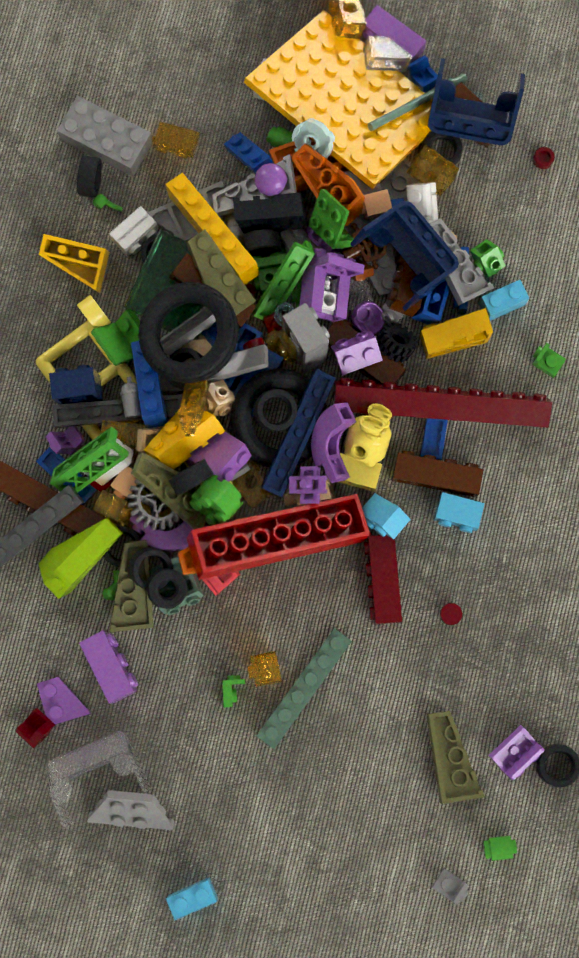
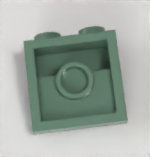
(194, 589)

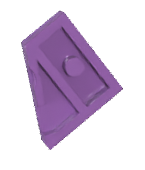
(60, 702)

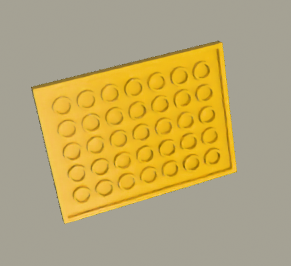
(329, 81)

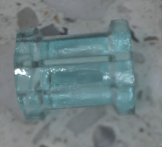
(278, 316)

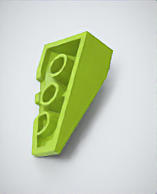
(73, 559)

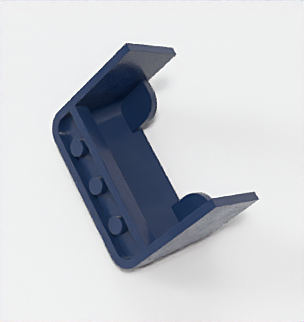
(472, 118)
(416, 243)

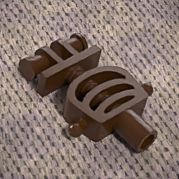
(365, 245)

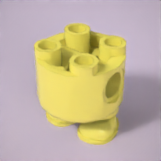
(369, 436)

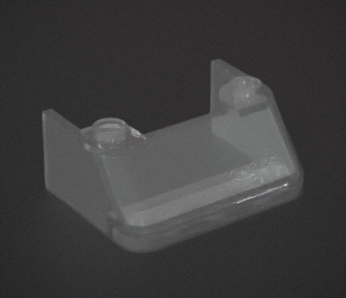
(113, 749)

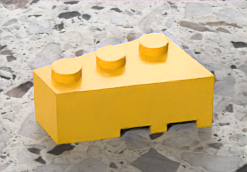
(456, 334)
(172, 445)

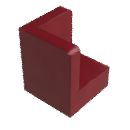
(35, 728)

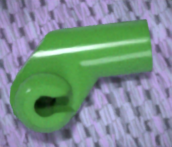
(109, 593)

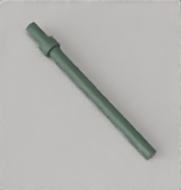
(410, 105)

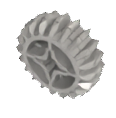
(143, 515)

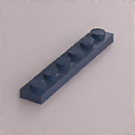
(298, 433)

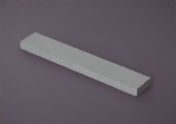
(240, 363)

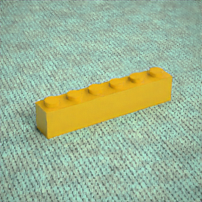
(203, 217)

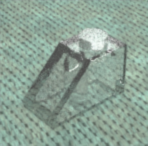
(385, 54)

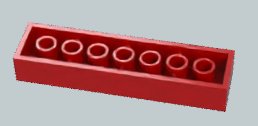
(277, 536)

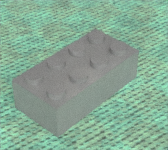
(105, 136)
(307, 336)

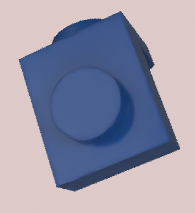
(422, 74)

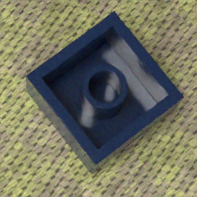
(76, 385)

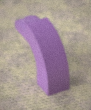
(326, 440)
(164, 540)

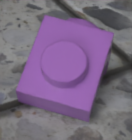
(65, 442)

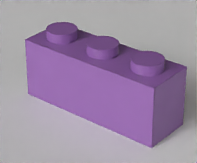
(383, 24)

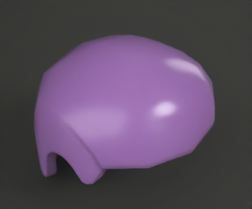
(270, 179)
(367, 317)

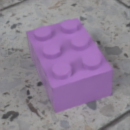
(109, 666)

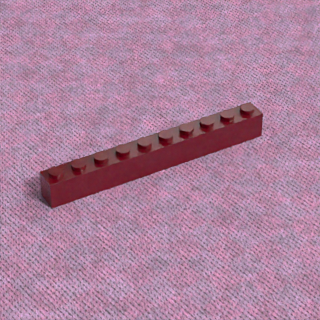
(445, 404)

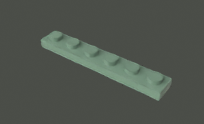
(304, 688)

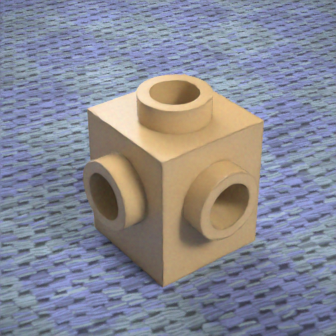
(219, 399)

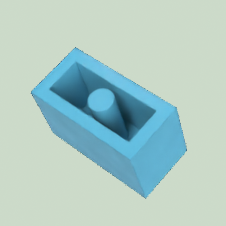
(504, 300)
(458, 512)
(384, 516)
(192, 898)

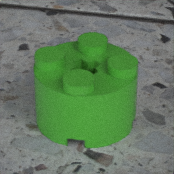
(216, 500)

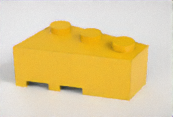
(78, 259)

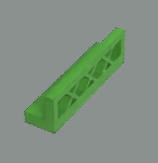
(285, 279)
(79, 461)

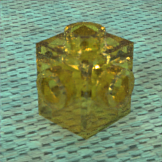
(264, 669)

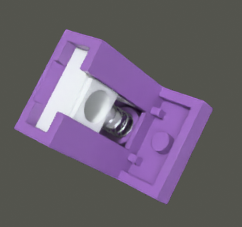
(328, 283)

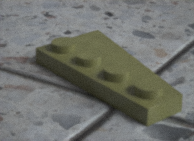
(218, 272)
(452, 767)

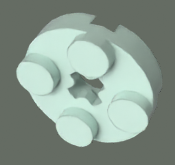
(317, 130)

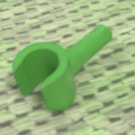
(100, 200)

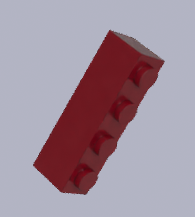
(384, 580)

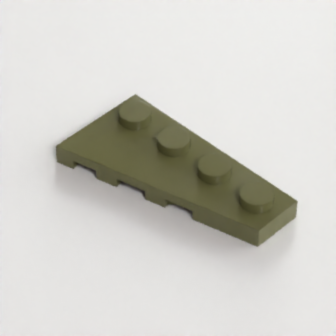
(155, 477)
(131, 603)

